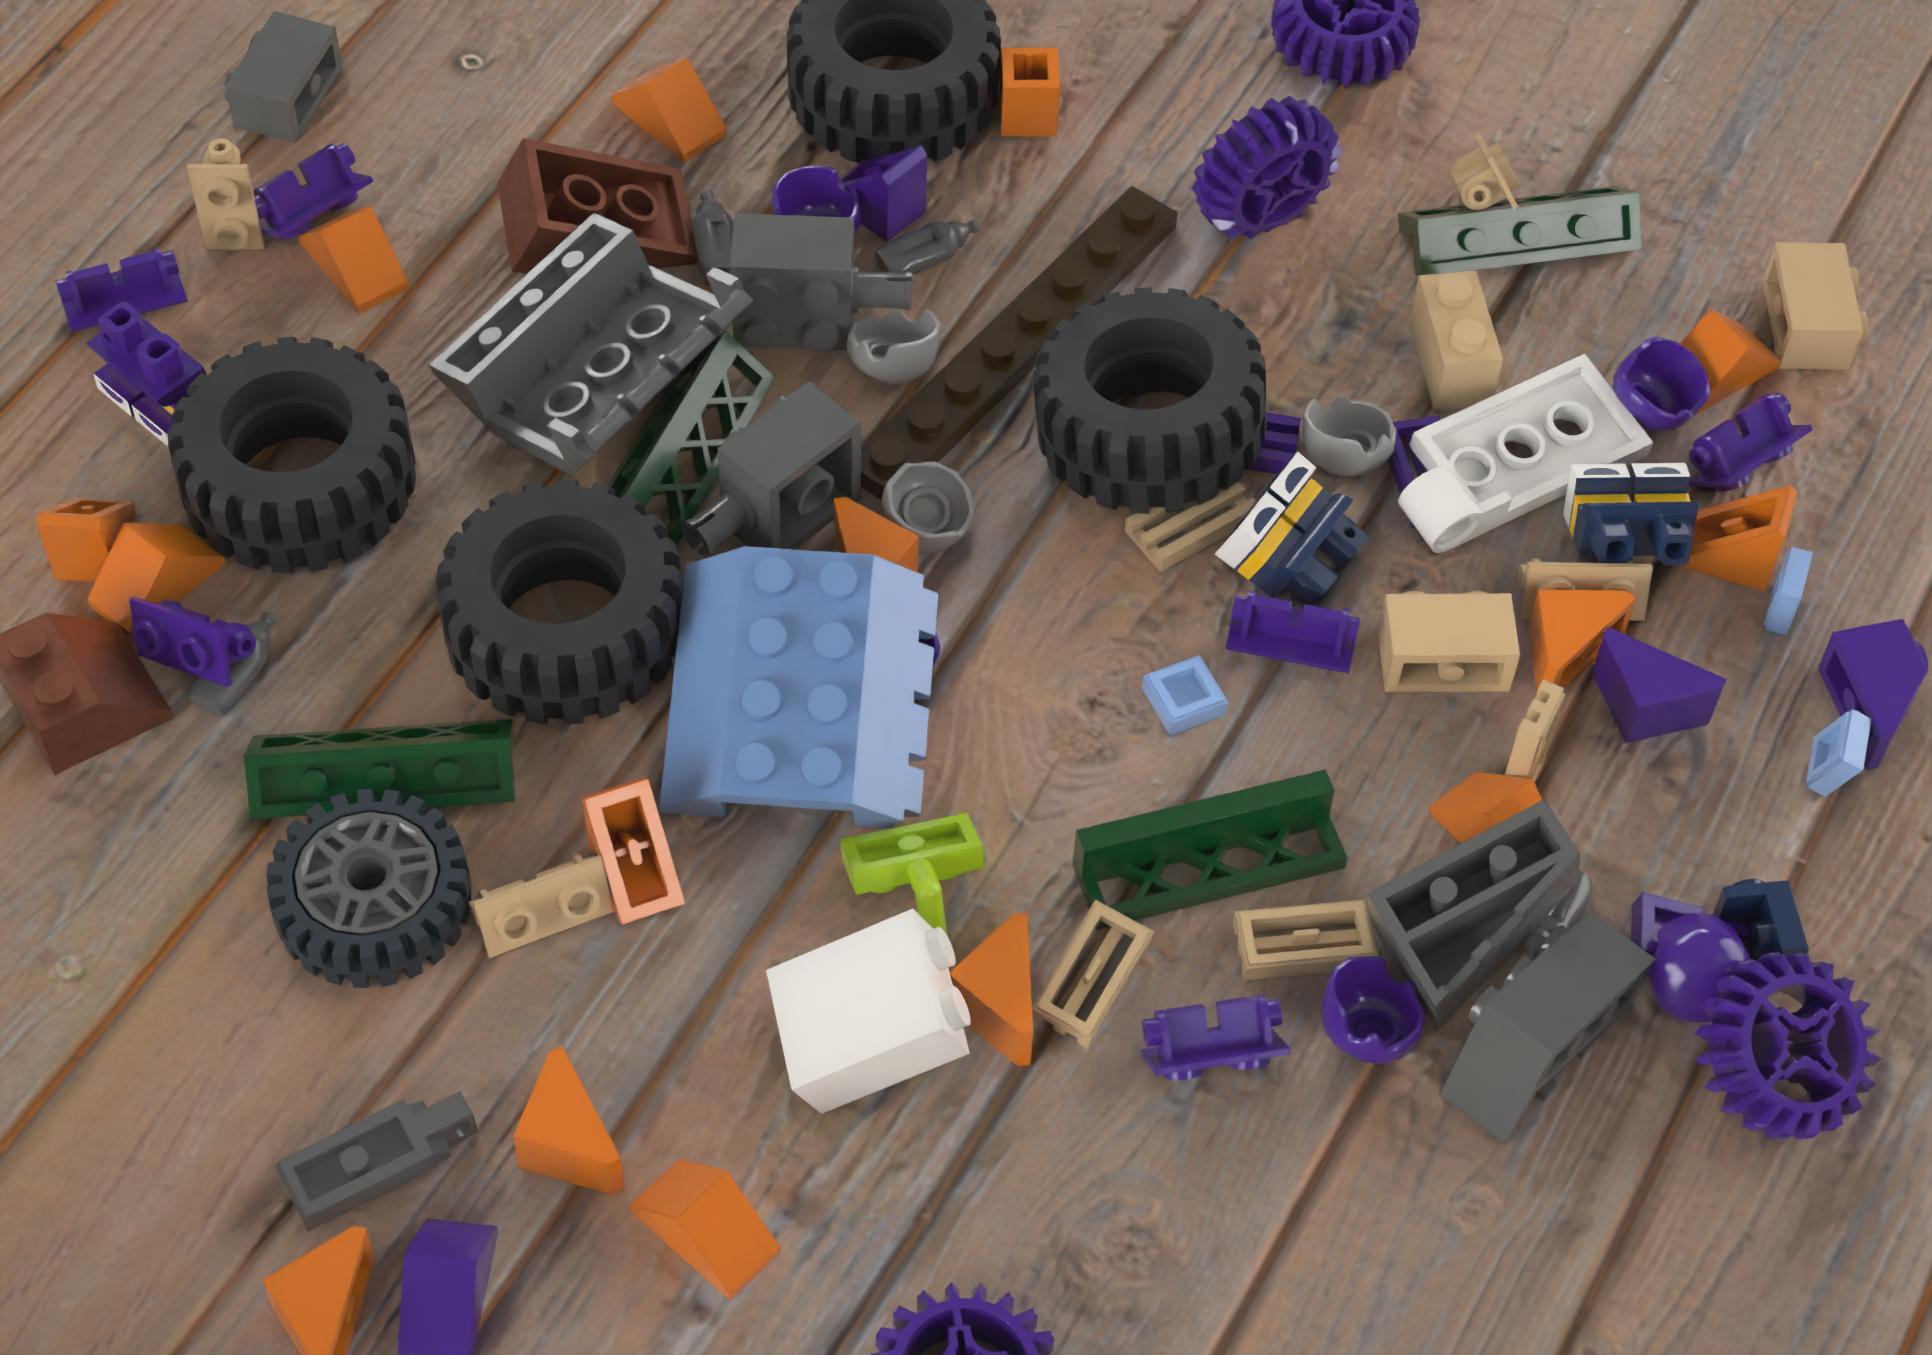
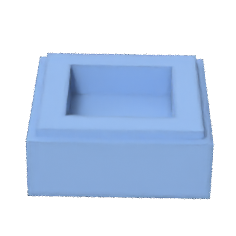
(1787, 590)
(1184, 695)
(1838, 752)

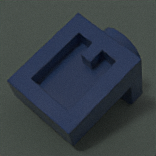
(1767, 913)

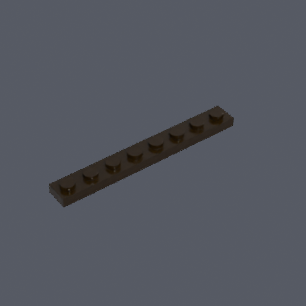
(1010, 343)

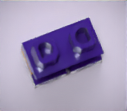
(144, 368)

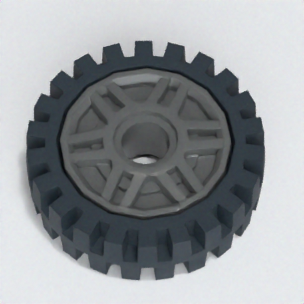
(379, 930)

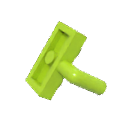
(914, 856)

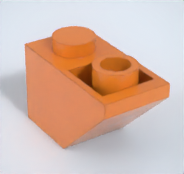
(1029, 91)

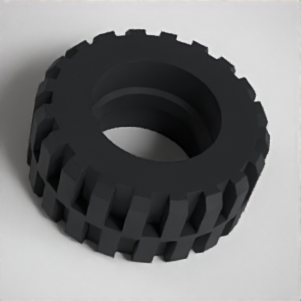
(888, 111)
(281, 396)
(1150, 453)
(546, 539)

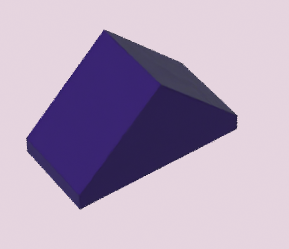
(890, 190)
(1651, 689)
(445, 1287)

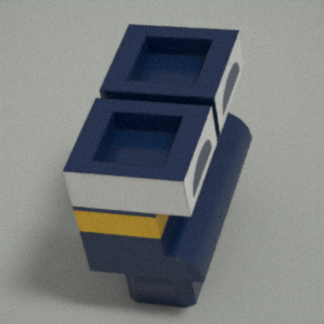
(1631, 514)
(1285, 528)

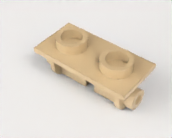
(1484, 177)
(225, 199)
(1585, 576)
(542, 906)

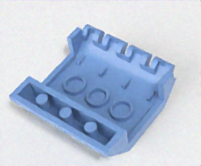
(800, 685)

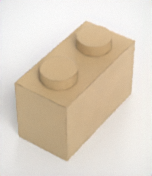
(1814, 305)
(1455, 340)
(1448, 642)

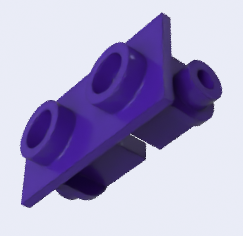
(328, 187)
(145, 282)
(1765, 438)
(1292, 634)
(188, 639)
(1188, 1046)

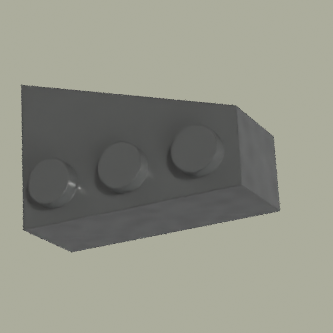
(1474, 906)
(1542, 1021)

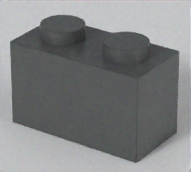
(283, 76)

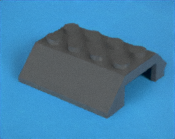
(584, 344)

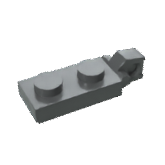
(373, 1156)

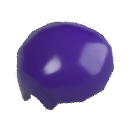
(815, 193)
(1661, 384)
(1689, 960)
(1371, 1012)

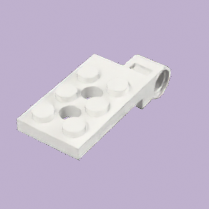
(1481, 486)

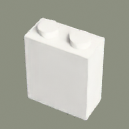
(868, 1011)

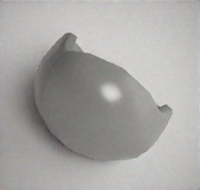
(894, 347)
(1348, 436)
(929, 503)

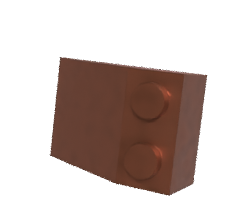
(557, 187)

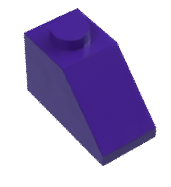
(1876, 674)

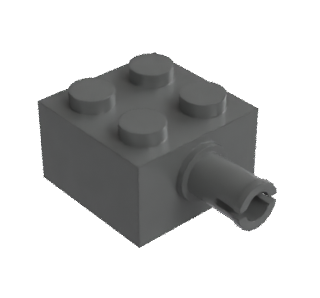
(805, 281)
(782, 475)

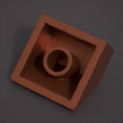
(78, 686)

